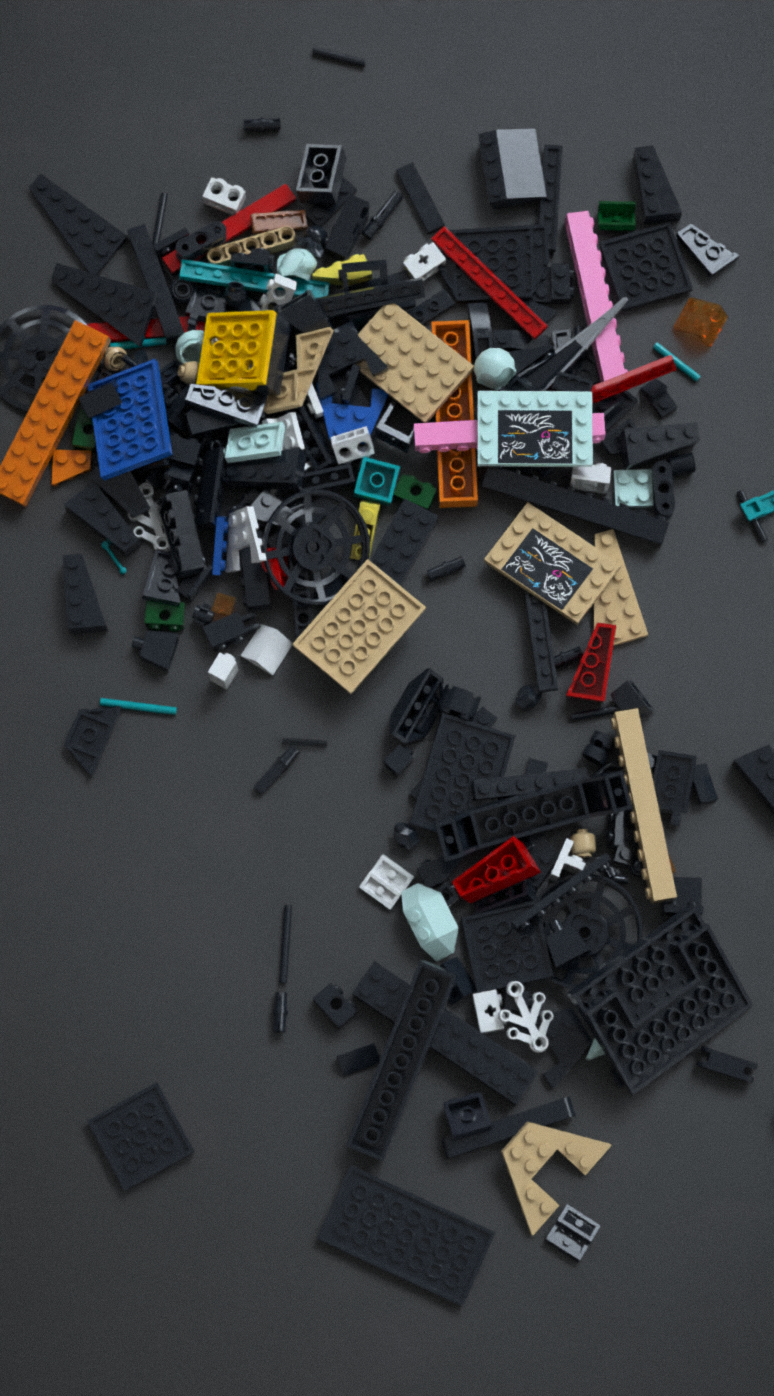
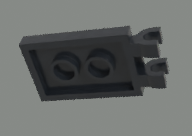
(206, 299)
(674, 783)

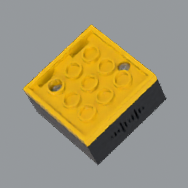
(244, 351)

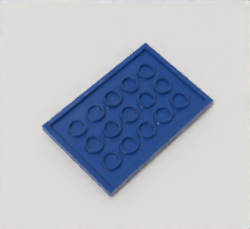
(135, 429)

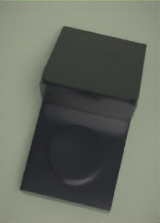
(657, 395)

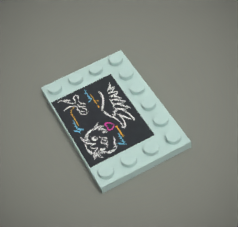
(535, 428)

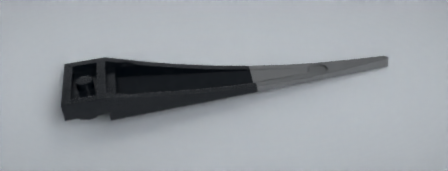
(543, 373)

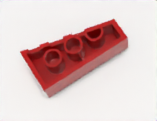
(594, 669)
(497, 871)

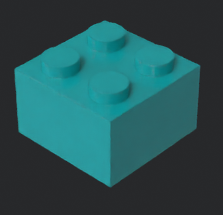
(376, 481)

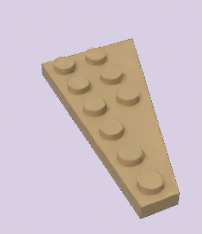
(618, 601)

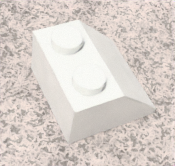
(591, 479)

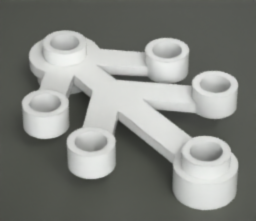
(153, 523)
(528, 1019)

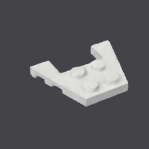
(242, 535)

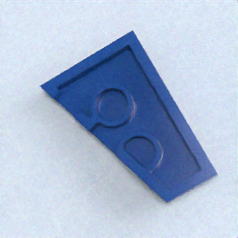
(220, 545)

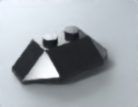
(417, 707)

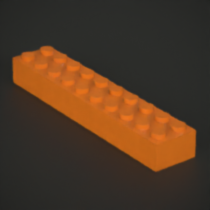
(51, 412)
(456, 468)

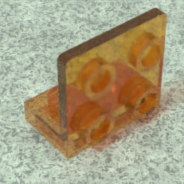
(701, 319)

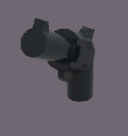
(612, 873)

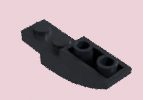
(479, 328)

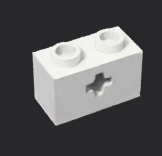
(428, 254)
(223, 670)
(481, 1003)

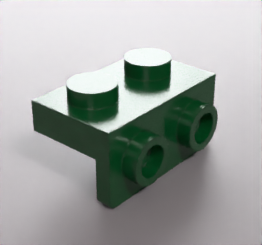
(616, 215)

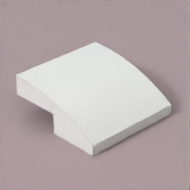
(386, 881)

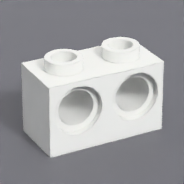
(221, 201)
(277, 296)
(351, 440)

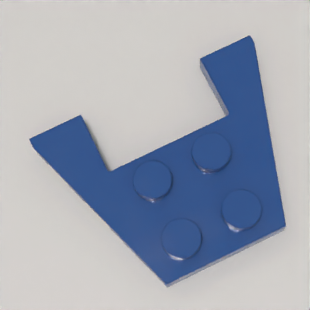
(345, 418)

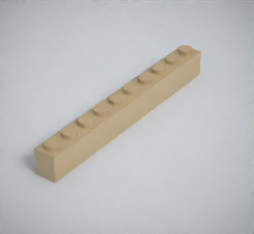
(645, 809)

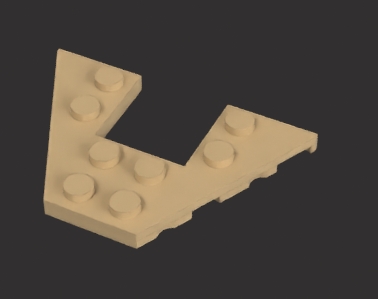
(297, 382)
(530, 1151)

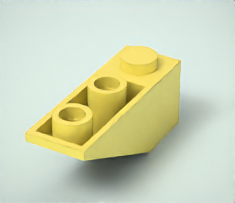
(331, 273)
(369, 511)

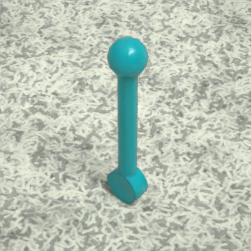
(105, 546)

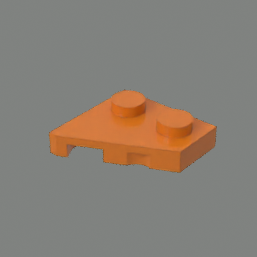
(69, 464)

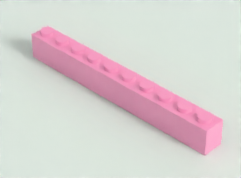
(594, 293)
(464, 434)

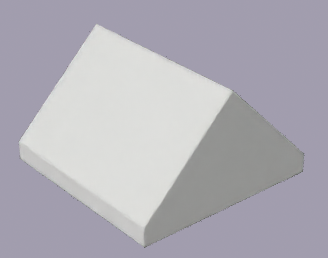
(267, 649)

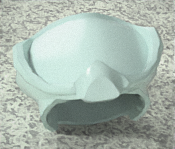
(296, 263)
(189, 346)
(494, 368)

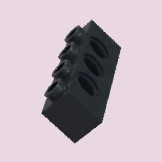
(314, 441)

